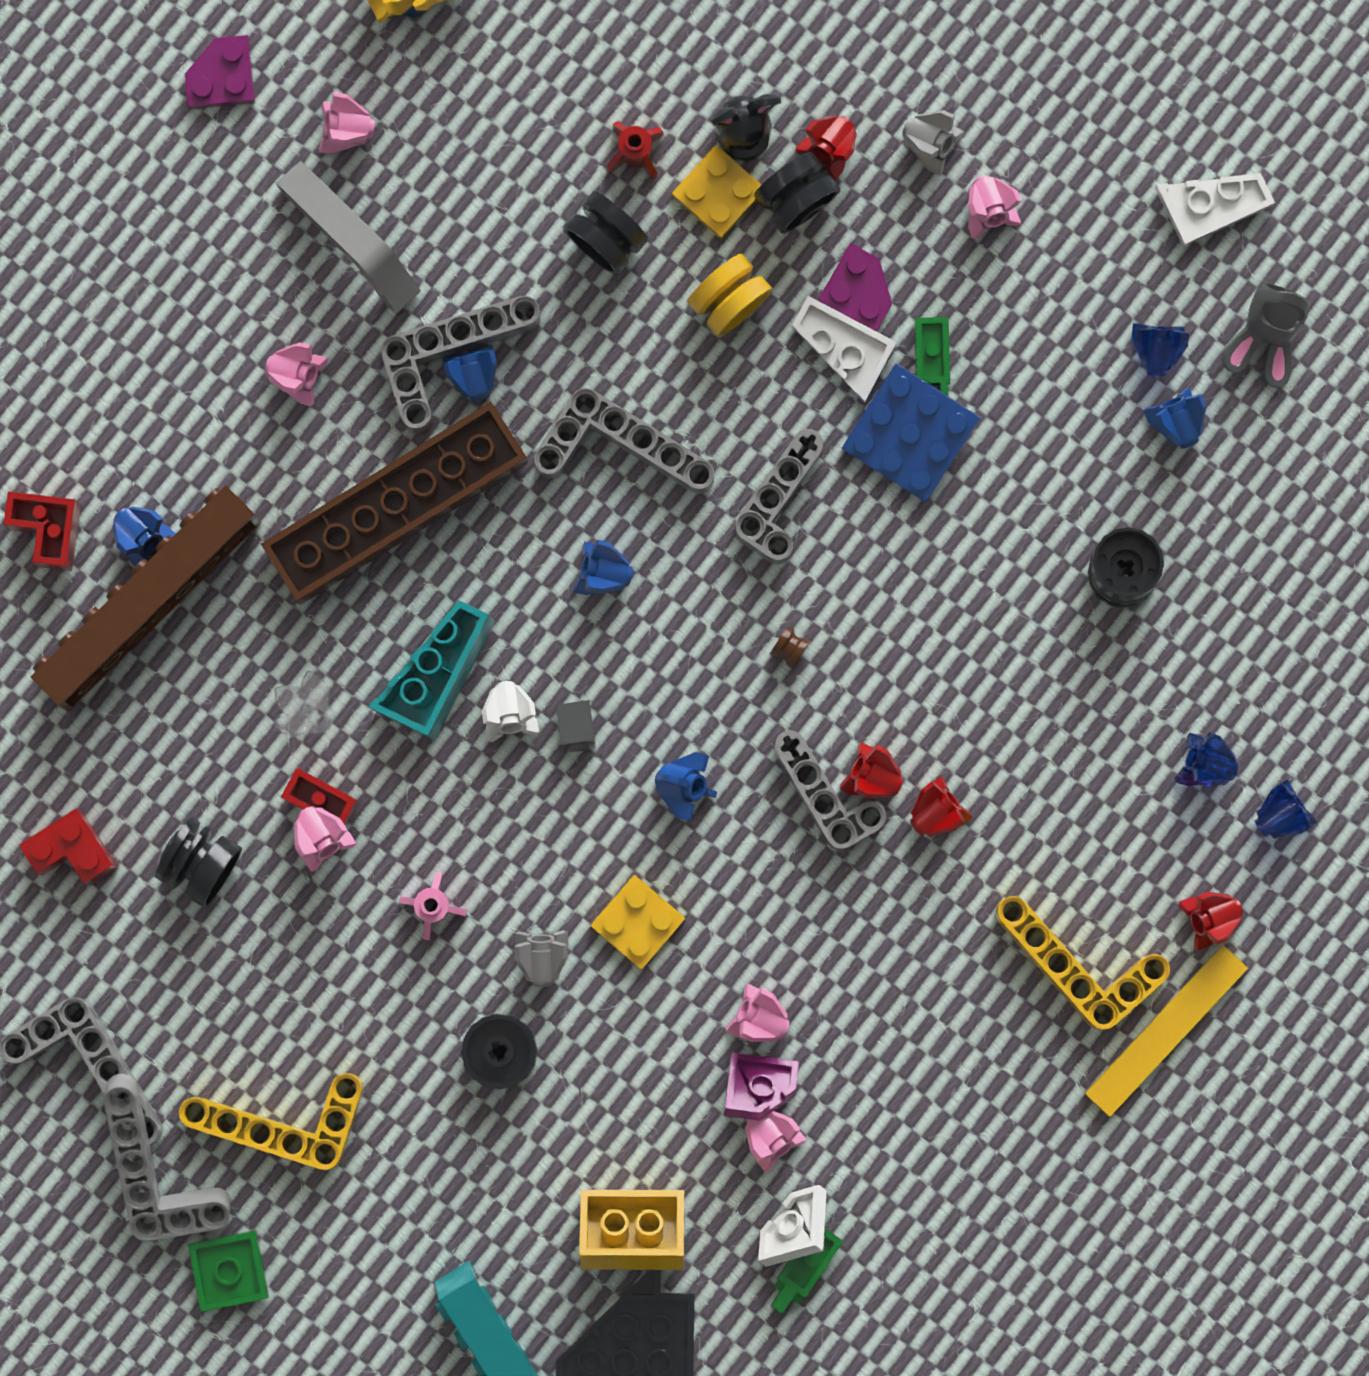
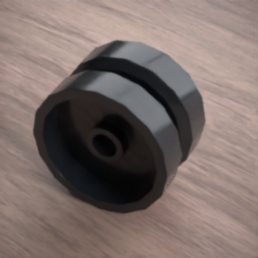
(796, 192)
(605, 233)
(479, 1051)

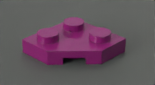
(221, 74)
(858, 288)
(759, 1085)

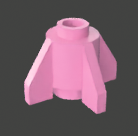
(344, 124)
(991, 205)
(295, 371)
(320, 836)
(440, 913)
(759, 1017)
(772, 1138)

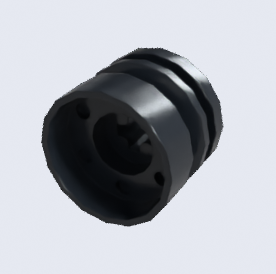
(1121, 549)
(198, 862)

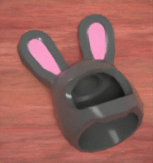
(1276, 319)

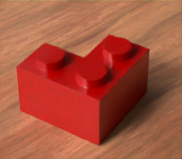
(53, 521)
(308, 791)
(71, 840)

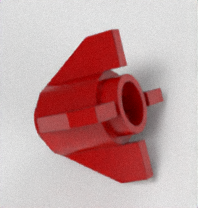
(831, 141)
(634, 155)
(873, 774)
(937, 810)
(1212, 917)

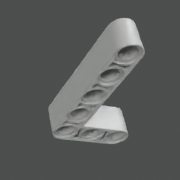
(350, 235)
(448, 346)
(623, 438)
(78, 1032)
(143, 1173)

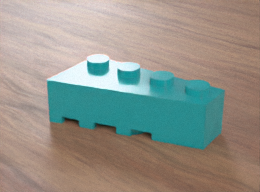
(436, 672)
(480, 1325)

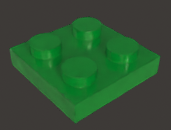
(228, 1271)

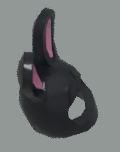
(744, 122)

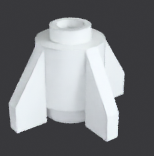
(508, 712)

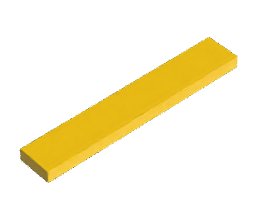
(1166, 1030)

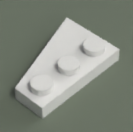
(1211, 205)
(844, 344)

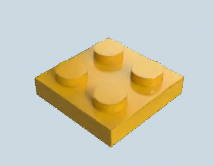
(717, 192)
(637, 922)

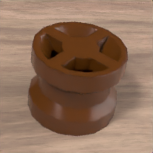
(790, 647)

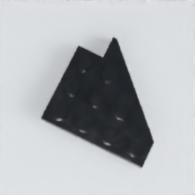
(637, 1336)

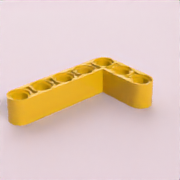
(1073, 970)
(280, 1131)

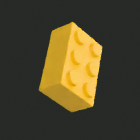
(632, 1230)

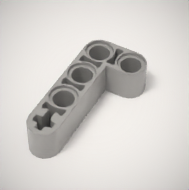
(784, 491)
(822, 787)

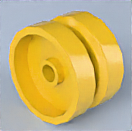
(729, 295)

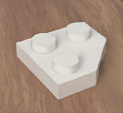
(797, 1229)

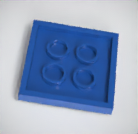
(911, 432)

